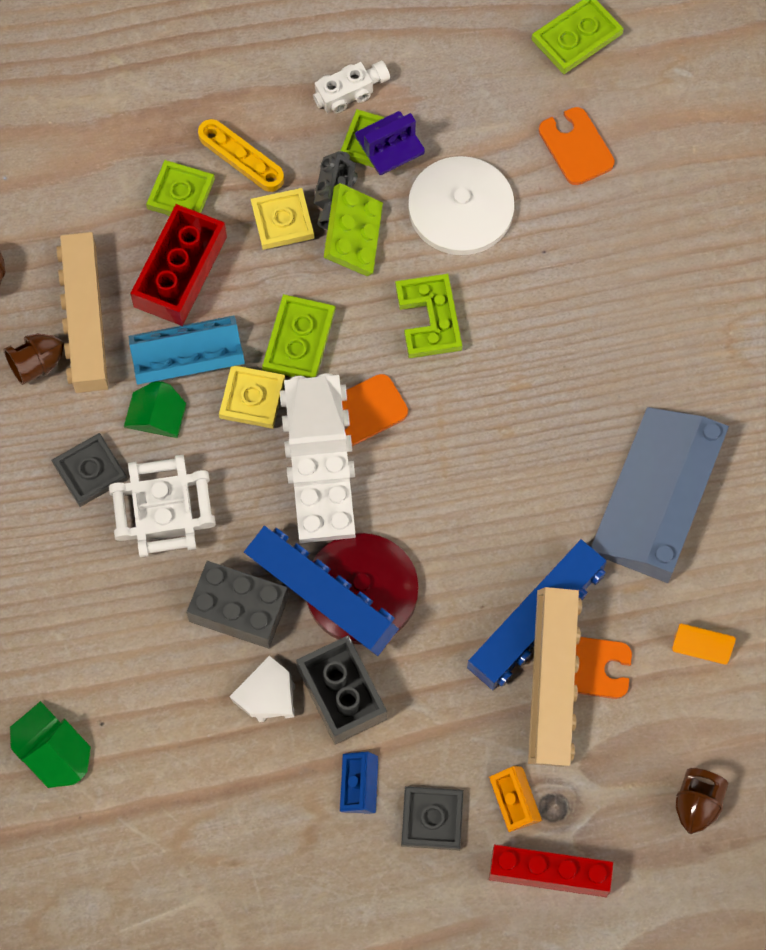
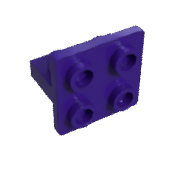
(390, 142)

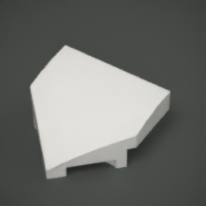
(266, 692)

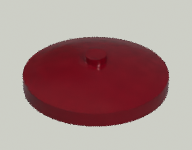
(375, 569)

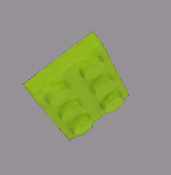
(577, 34)
(353, 229)
(298, 337)

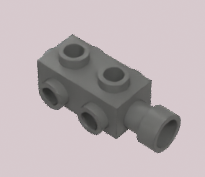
(334, 170)

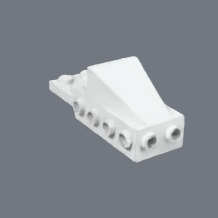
(319, 456)

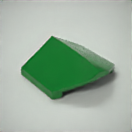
(156, 410)
(31, 729)
(59, 757)

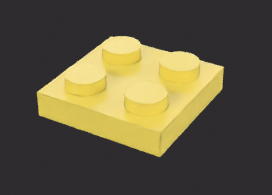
(282, 218)
(252, 396)

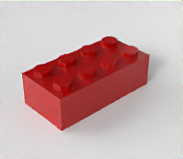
(178, 265)

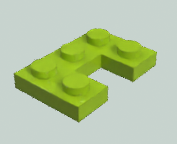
(437, 296)

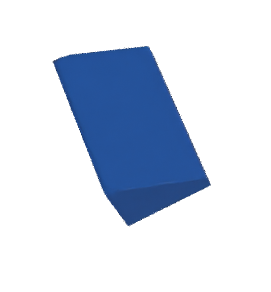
(359, 783)

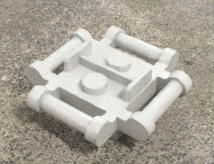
(162, 506)

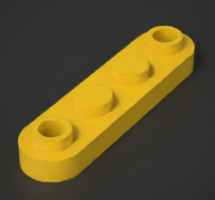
(241, 155)

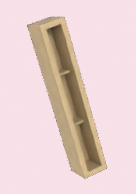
(83, 312)
(554, 677)

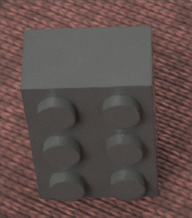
(237, 604)
(341, 689)

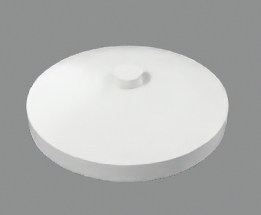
(461, 205)

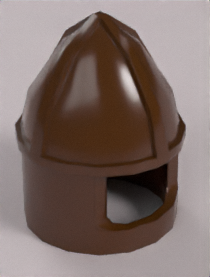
(34, 357)
(699, 802)

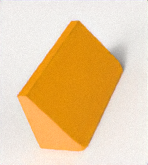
(703, 644)
(515, 798)

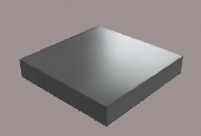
(89, 469)
(432, 818)

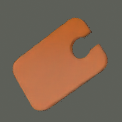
(579, 153)
(373, 407)
(591, 674)

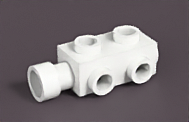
(348, 85)

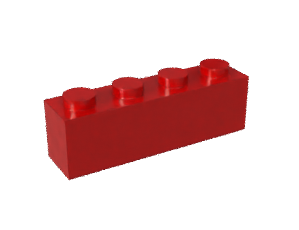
(551, 871)

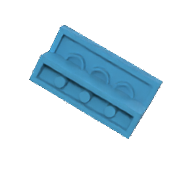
(186, 350)

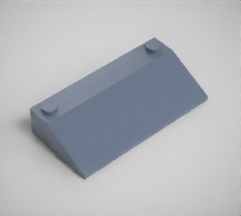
(659, 491)

